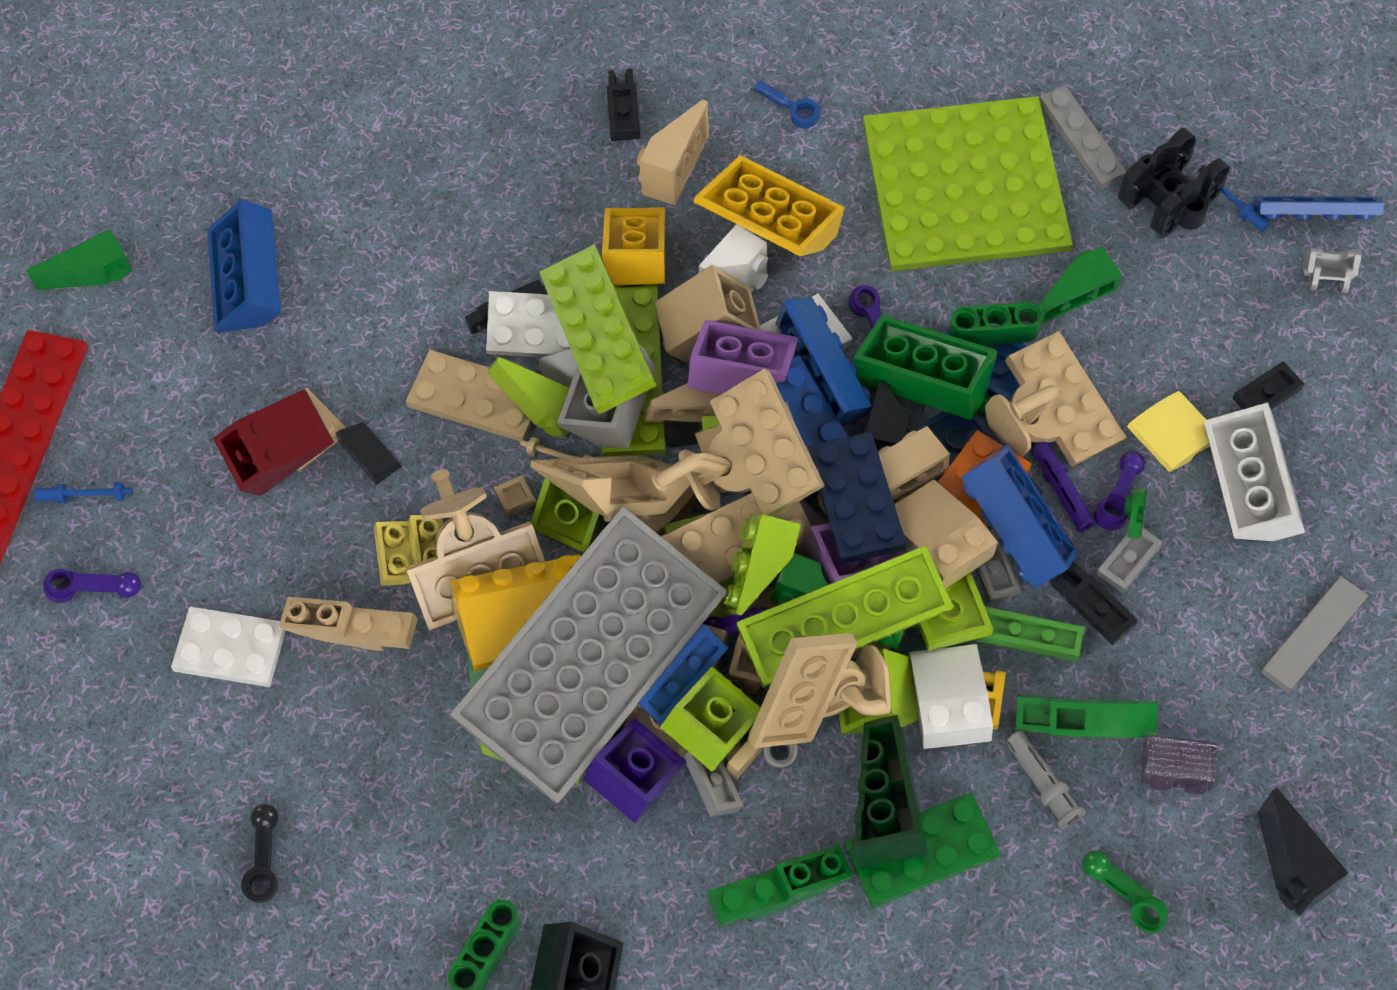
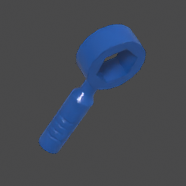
(782, 100)

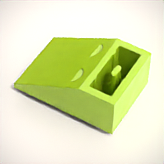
(764, 553)

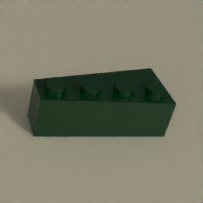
(888, 806)

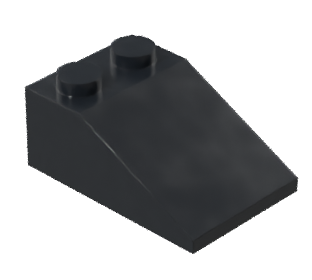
(1298, 858)

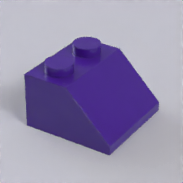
(634, 770)

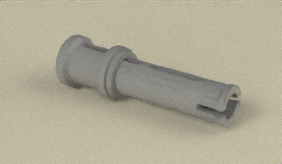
(1053, 793)

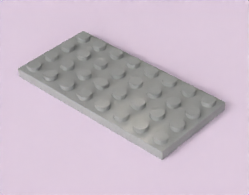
(588, 655)

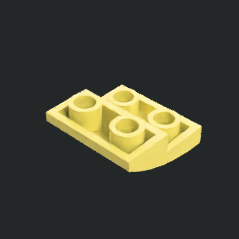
(1171, 431)
(403, 545)

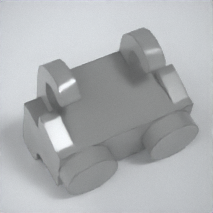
(1331, 266)

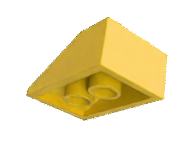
(634, 245)

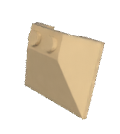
(613, 482)

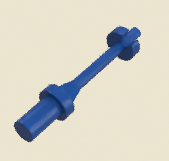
(1247, 211)
(61, 492)

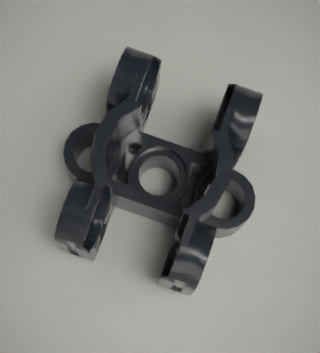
(1161, 172)

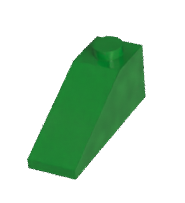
(86, 264)
(1084, 281)

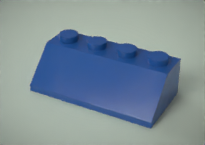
(243, 268)
(824, 358)
(1020, 517)

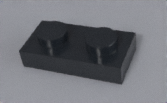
(1271, 387)

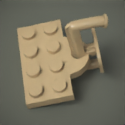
(1058, 400)
(761, 449)
(476, 553)
(819, 682)

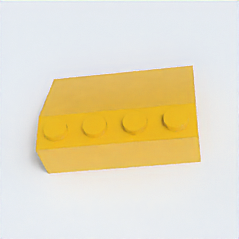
(772, 207)
(499, 603)

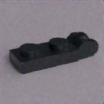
(623, 108)
(1095, 604)

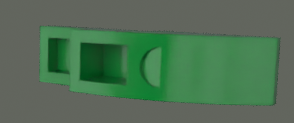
(1086, 716)
(781, 887)

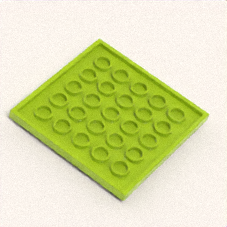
(966, 184)

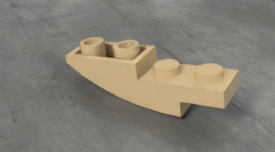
(346, 625)

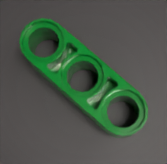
(1007, 315)
(485, 932)

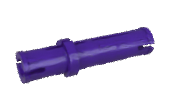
(1056, 475)

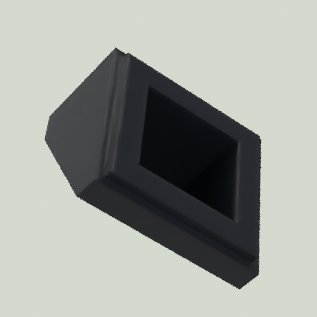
(680, 433)

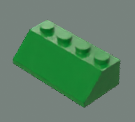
(926, 366)

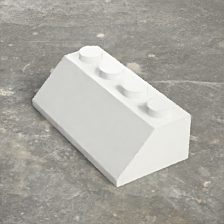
(1254, 475)

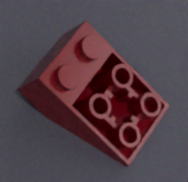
(273, 442)

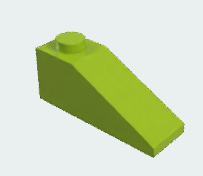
(533, 393)

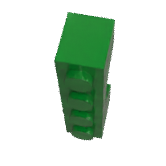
(805, 576)

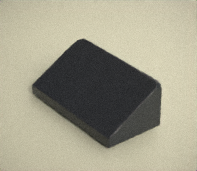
(368, 452)

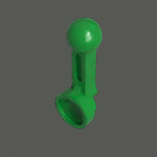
(1097, 866)

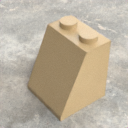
(704, 297)

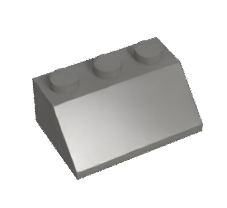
(607, 429)

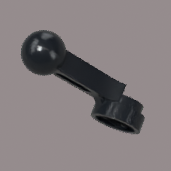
(264, 819)

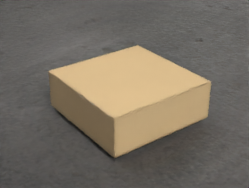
(515, 496)

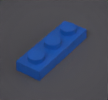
(682, 673)

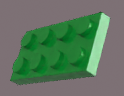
(955, 843)

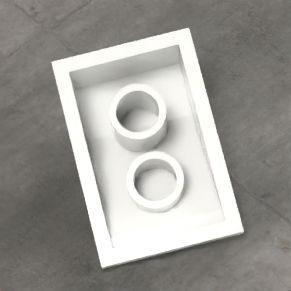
(951, 696)

